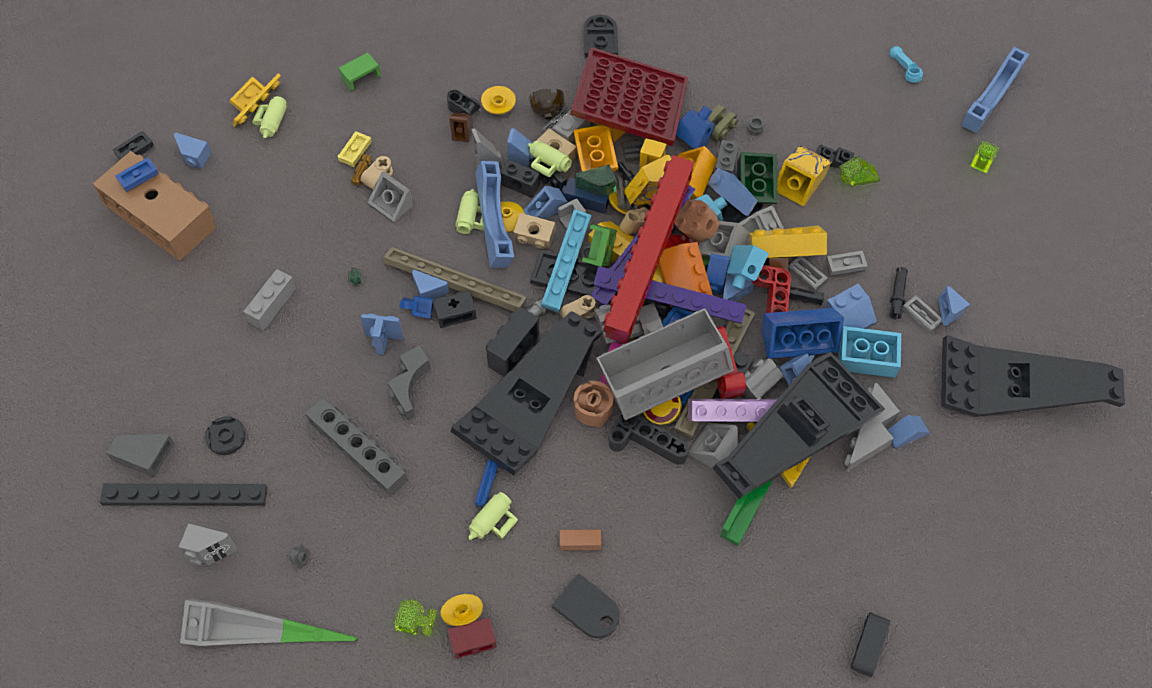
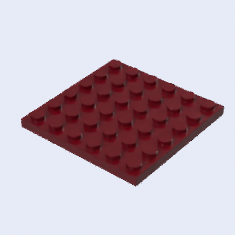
(630, 96)

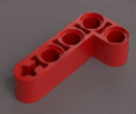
(775, 287)
(733, 383)

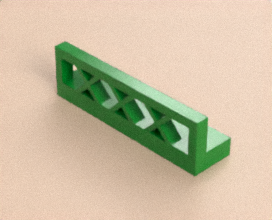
(743, 514)

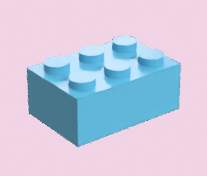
(870, 351)

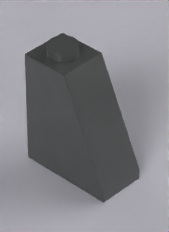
(140, 452)

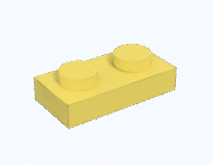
(354, 149)

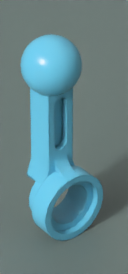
(913, 73)

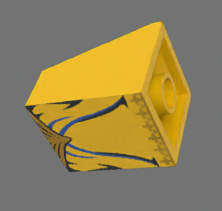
(801, 175)
(645, 182)

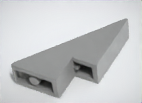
(873, 435)

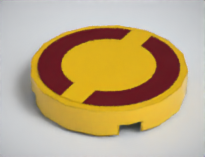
(665, 413)

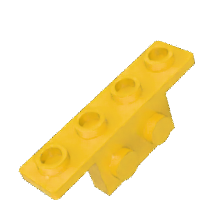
(249, 95)

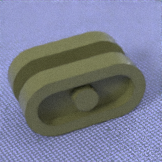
(727, 122)

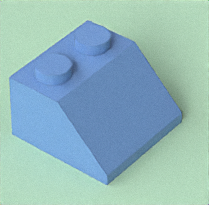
(854, 307)

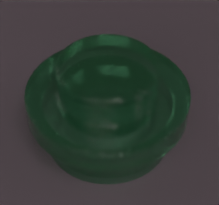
(354, 276)

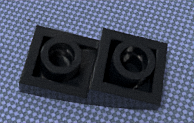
(837, 156)
(556, 179)

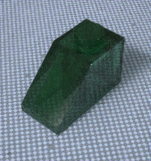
(597, 181)

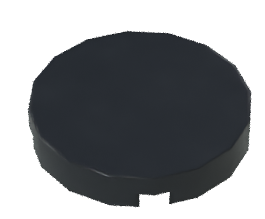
(225, 435)

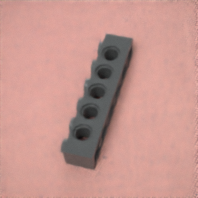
(388, 481)

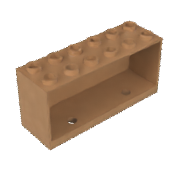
(171, 220)

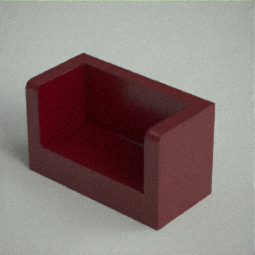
(472, 638)

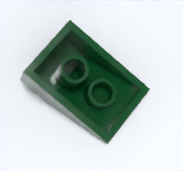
(759, 175)

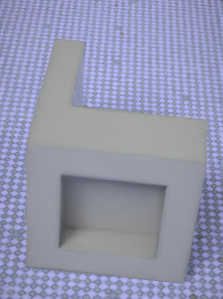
(565, 211)

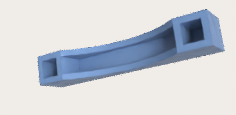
(995, 91)
(497, 241)

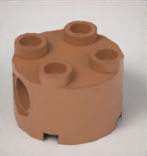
(697, 221)
(593, 403)

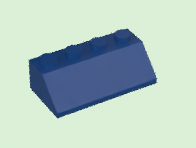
(802, 332)

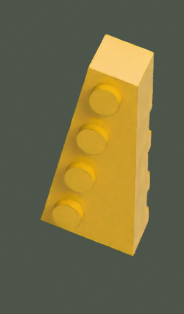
(791, 241)

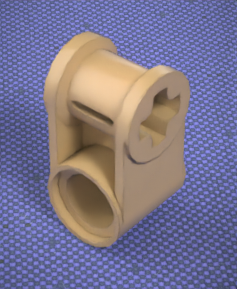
(372, 174)
(633, 220)
(580, 308)

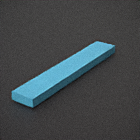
(566, 261)

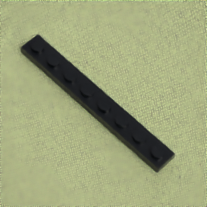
(183, 494)

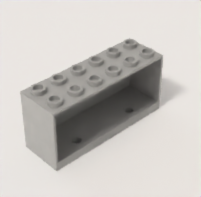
(687, 349)

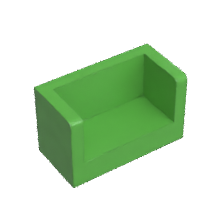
(357, 69)
(601, 246)

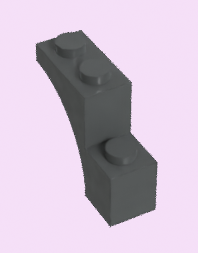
(413, 366)

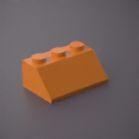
(684, 268)

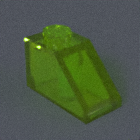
(985, 156)
(859, 172)

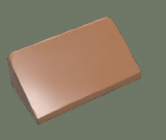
(580, 540)

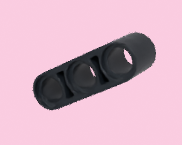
(870, 644)

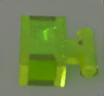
(411, 617)

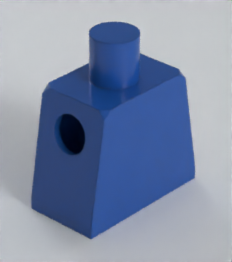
(695, 127)

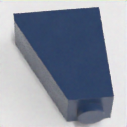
(586, 199)

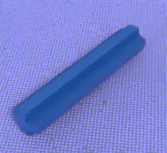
(486, 483)

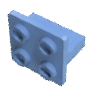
(380, 329)

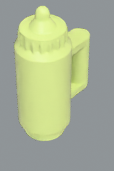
(272, 116)
(549, 156)
(467, 213)
(490, 515)

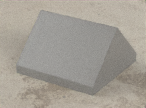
(390, 197)

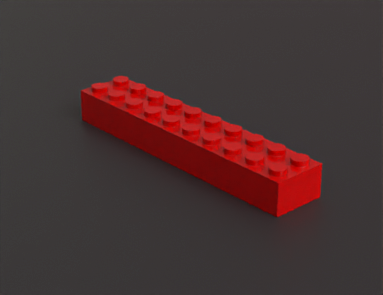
(648, 250)

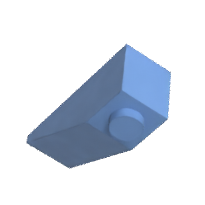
(732, 190)

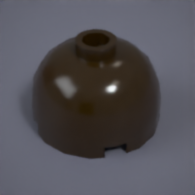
(547, 103)

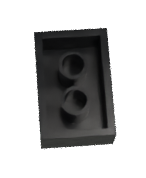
(512, 341)

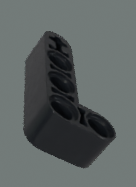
(649, 441)

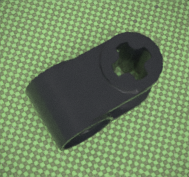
(461, 103)

